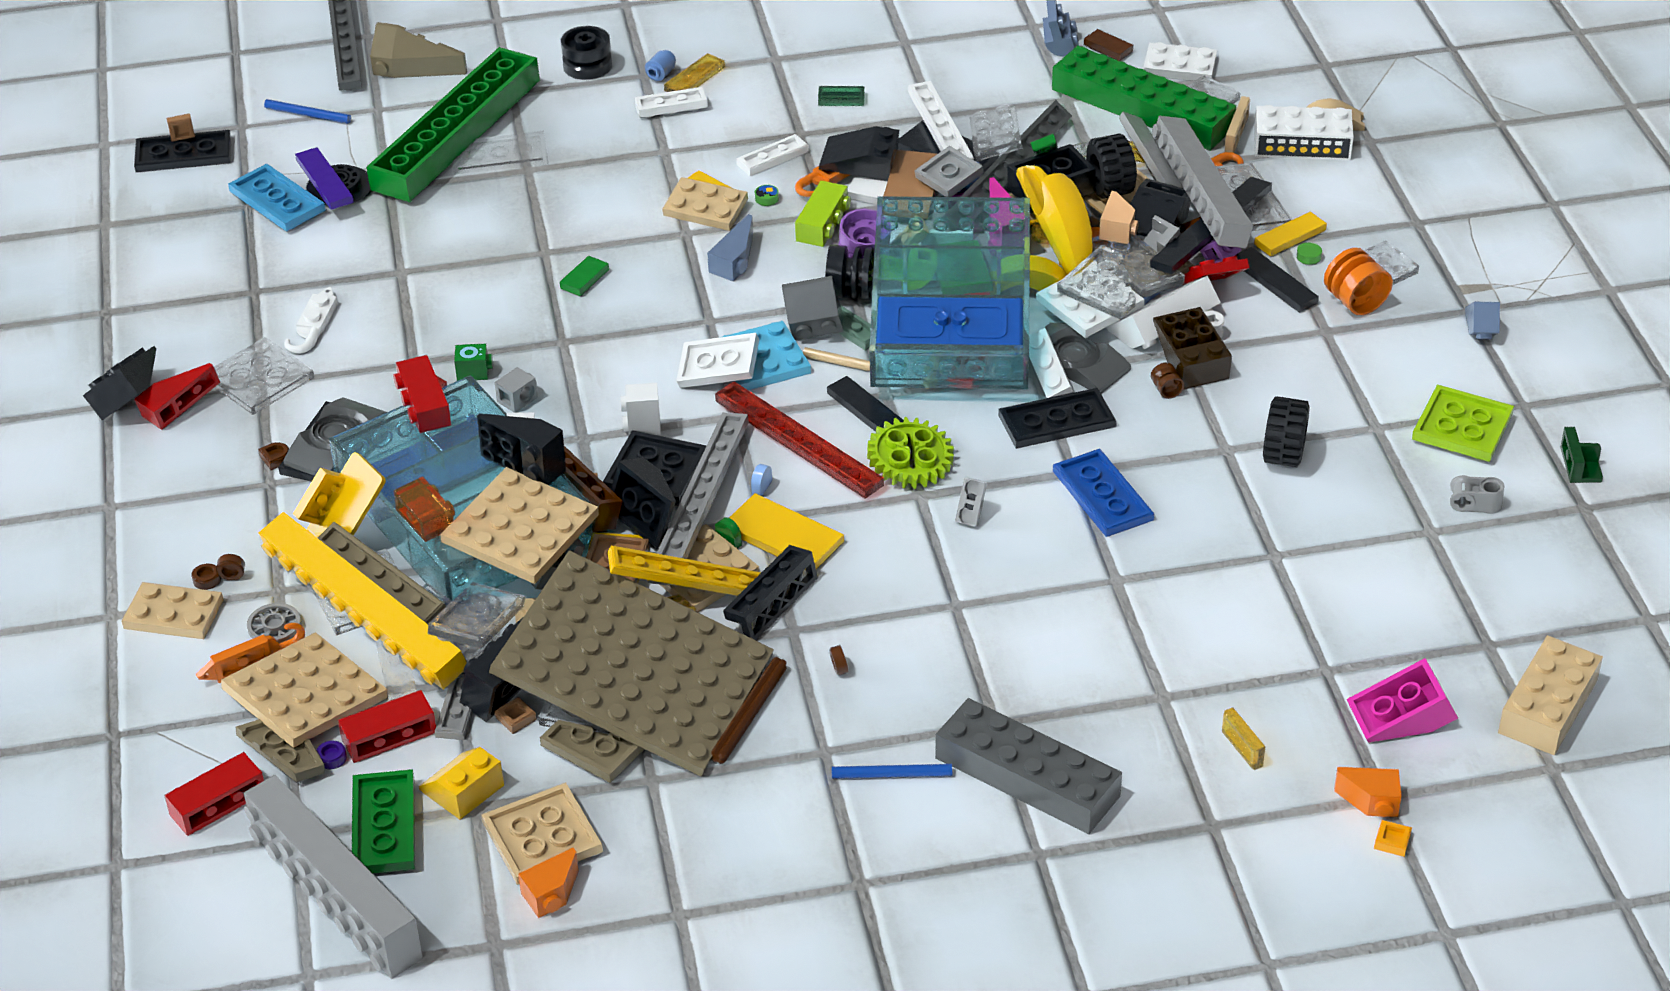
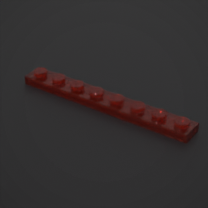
(800, 440)

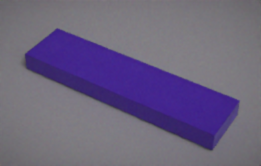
(324, 178)

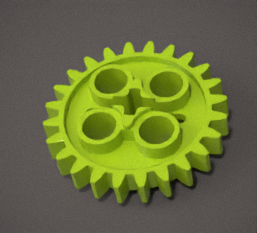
(891, 455)

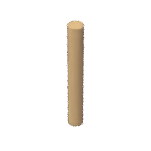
(837, 359)

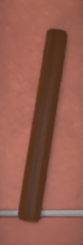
(748, 710)

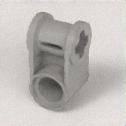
(1479, 495)

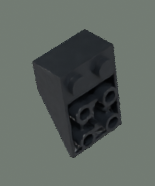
(1162, 200)
(121, 383)
(523, 445)

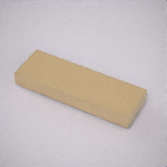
(1237, 124)

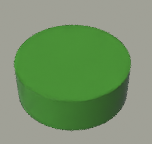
(1309, 253)

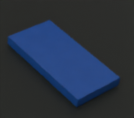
(1103, 492)

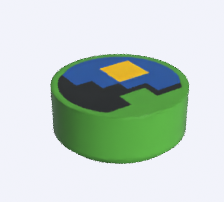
(766, 195)

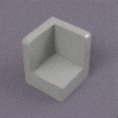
(1161, 234)

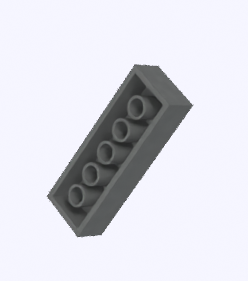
(1028, 765)

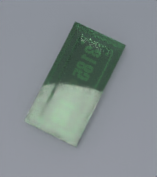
(841, 95)

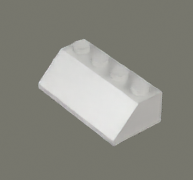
(1139, 327)

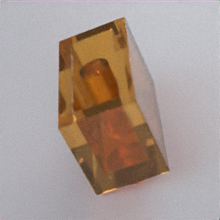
(424, 508)

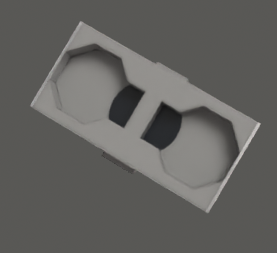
(971, 501)

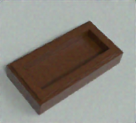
(1108, 44)

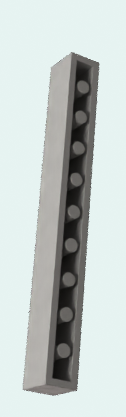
(1202, 182)

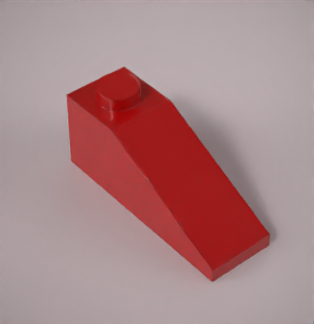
(174, 395)

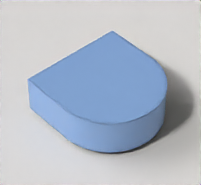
(761, 479)

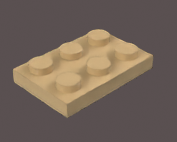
(705, 203)
(172, 610)

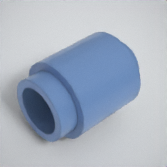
(660, 65)

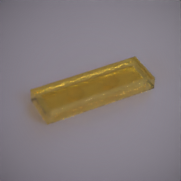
(695, 74)

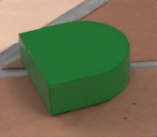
(730, 531)

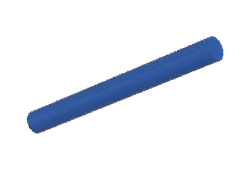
(307, 111)
(891, 771)

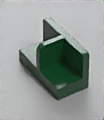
(1580, 458)

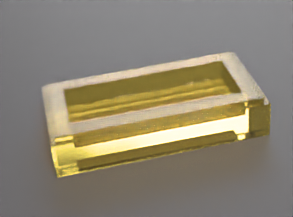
(1243, 738)

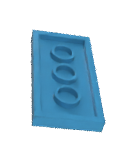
(276, 197)

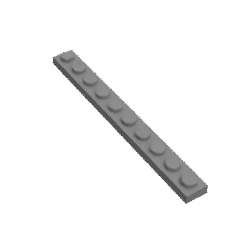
(703, 487)

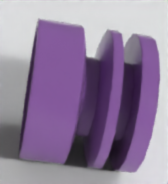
(858, 229)

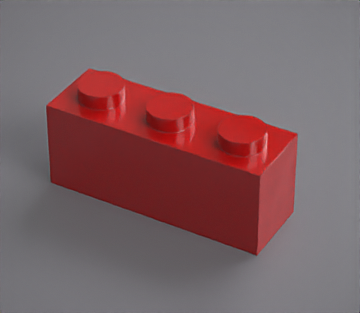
(422, 394)
(387, 726)
(213, 793)

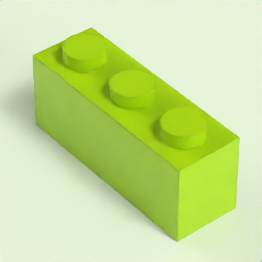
(822, 213)

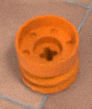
(1358, 281)

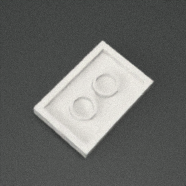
(1180, 61)
(718, 360)

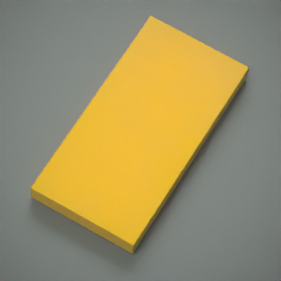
(777, 527)

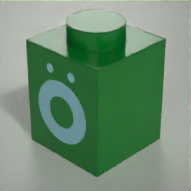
(473, 361)

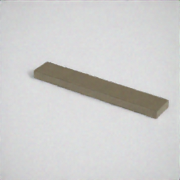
(382, 573)

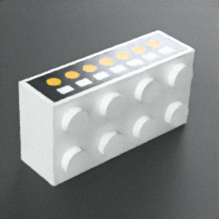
(1303, 132)

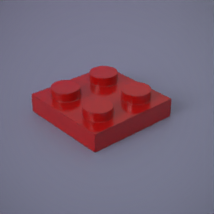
(1216, 271)

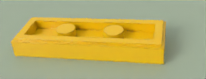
(1290, 233)

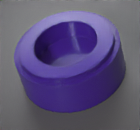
(332, 754)

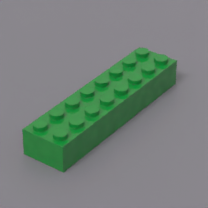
(1132, 90)

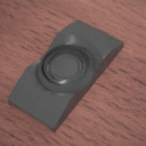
(1085, 361)
(312, 447)

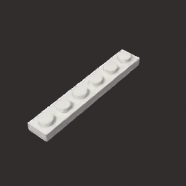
(937, 117)

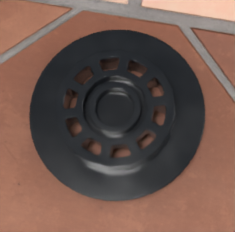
(354, 179)

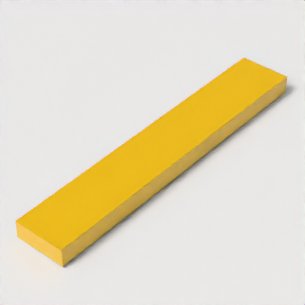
(679, 571)

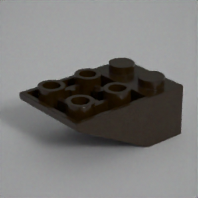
(1193, 347)

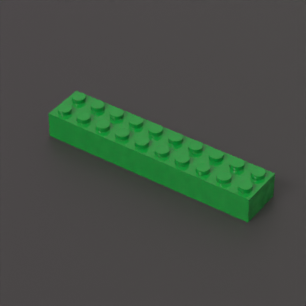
(453, 124)

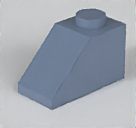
(1483, 319)

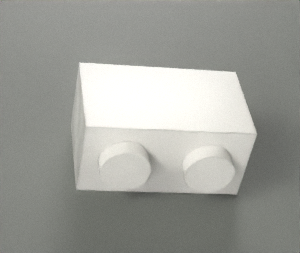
(642, 408)

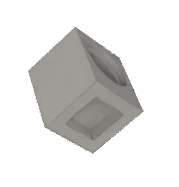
(516, 389)

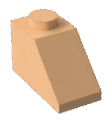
(1118, 220)

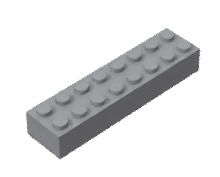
(333, 877)

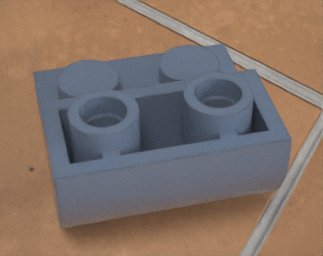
(1059, 30)

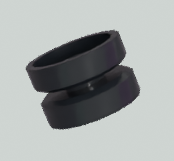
(586, 52)

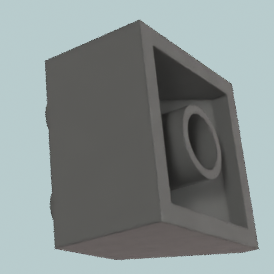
(812, 308)

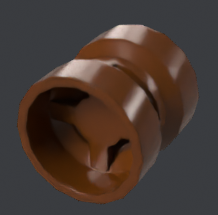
(1167, 380)

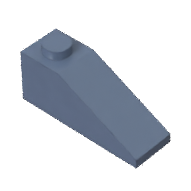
(732, 252)

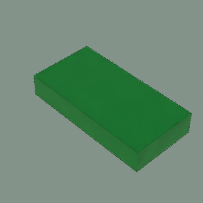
(584, 275)

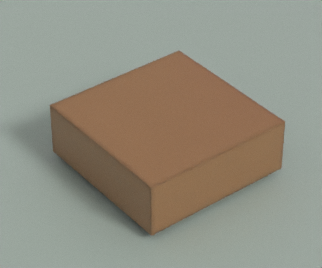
(180, 127)
(515, 715)

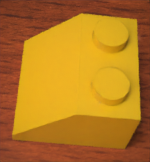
(465, 782)

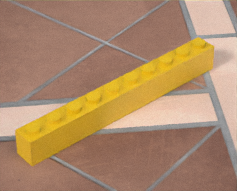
(362, 601)

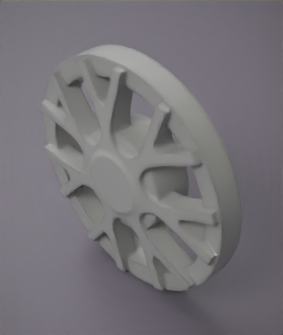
(273, 622)

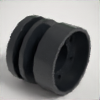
(851, 271)

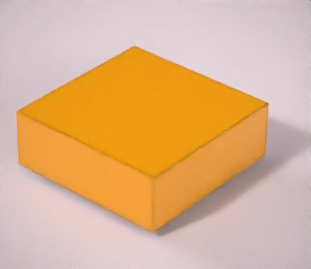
(1393, 838)

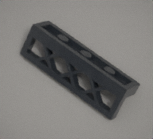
(770, 587)

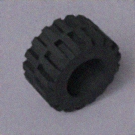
(1113, 163)
(1286, 431)

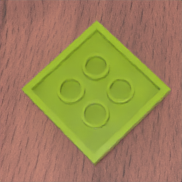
(1463, 422)

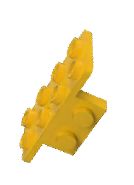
(340, 496)

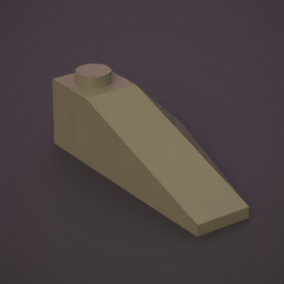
(403, 54)

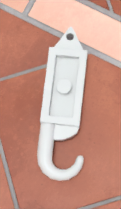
(314, 320)

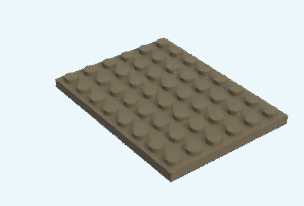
(632, 662)

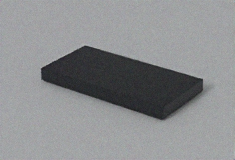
(920, 140)
(202, 150)
(1056, 418)

